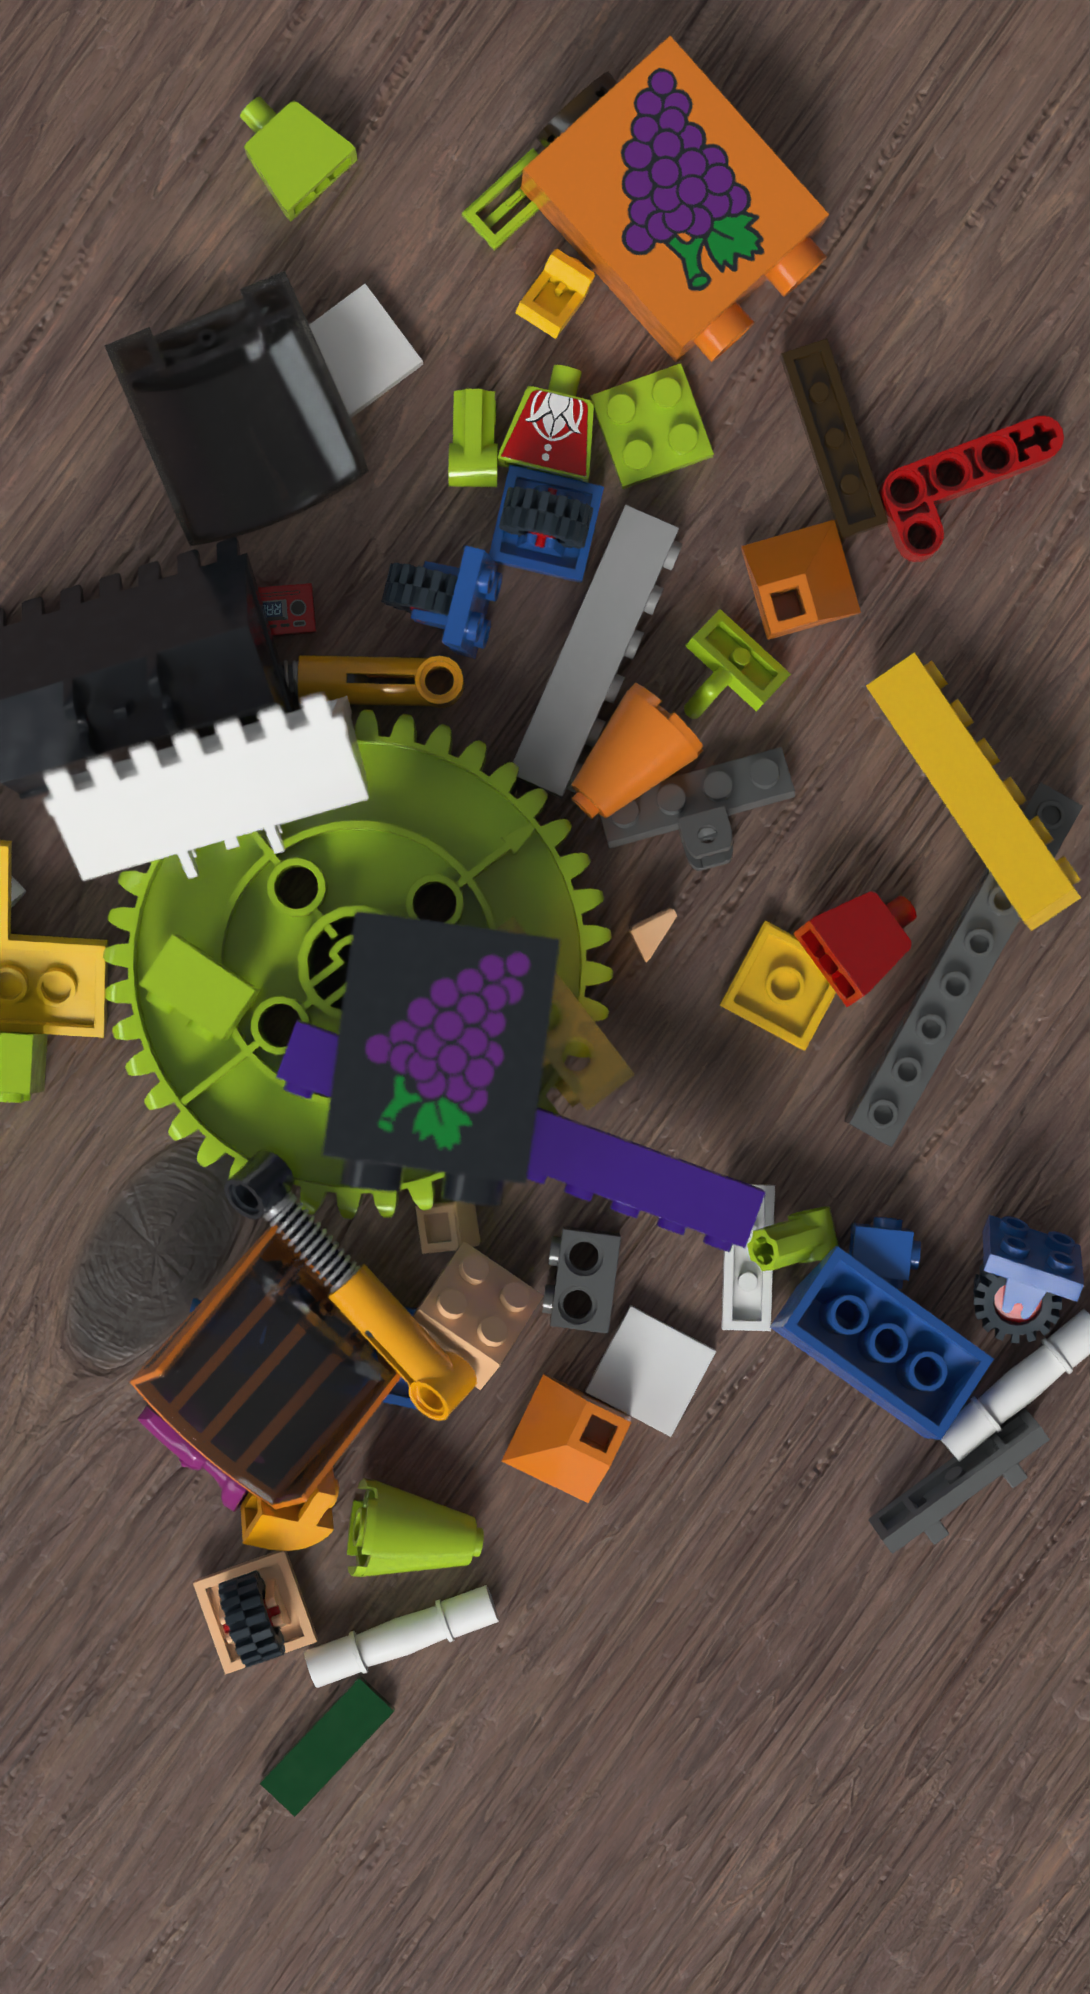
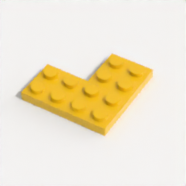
(48, 980)

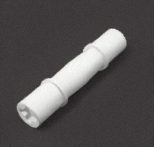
(1019, 1386)
(401, 1636)

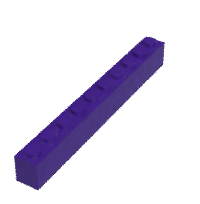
(584, 1159)

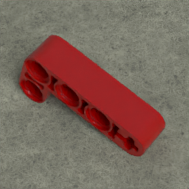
(973, 476)

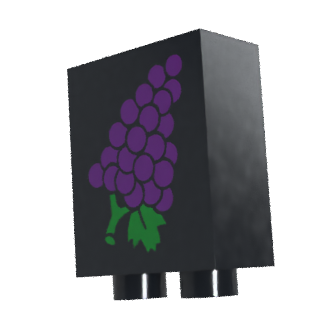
(440, 1055)

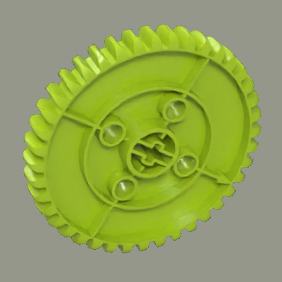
(422, 826)

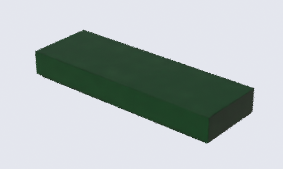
(327, 1746)

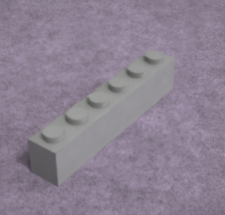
(595, 649)

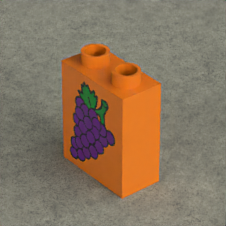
(677, 204)

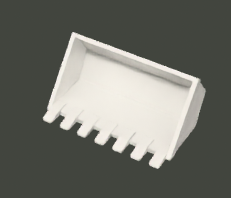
(209, 788)

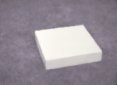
(363, 349)
(650, 1370)

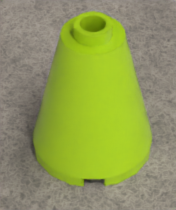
(407, 1533)

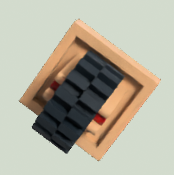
(255, 1611)

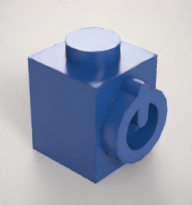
(885, 1249)

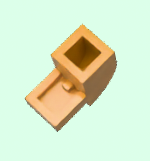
(293, 1525)

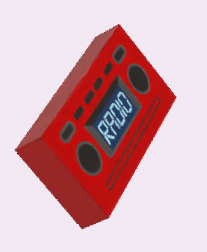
(289, 609)

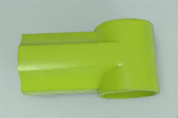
(473, 451)
(800, 1239)

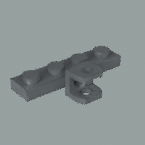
(701, 804)

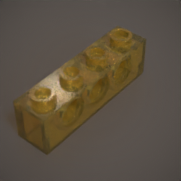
(605, 1067)

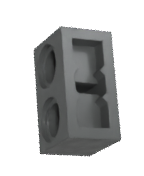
(595, 1280)

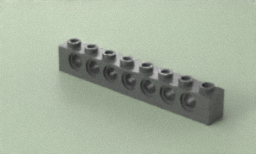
(950, 988)

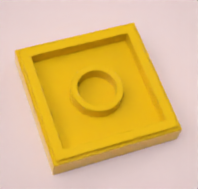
(779, 988)

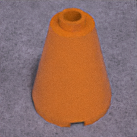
(633, 754)

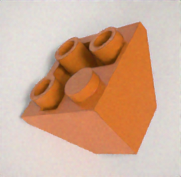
(800, 579)
(567, 1438)

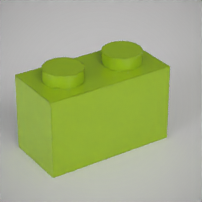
(198, 988)

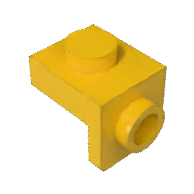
(556, 293)

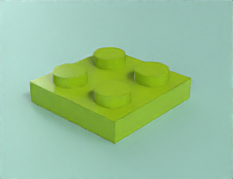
(651, 426)

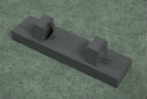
(957, 1481)

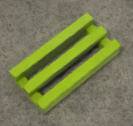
(483, 227)

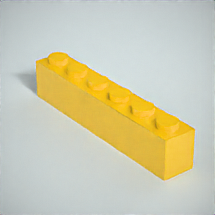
(974, 792)

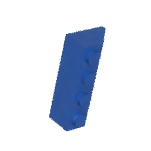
(882, 1343)

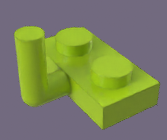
(735, 663)

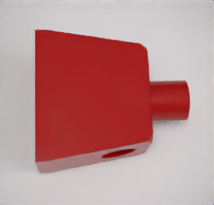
(858, 942)

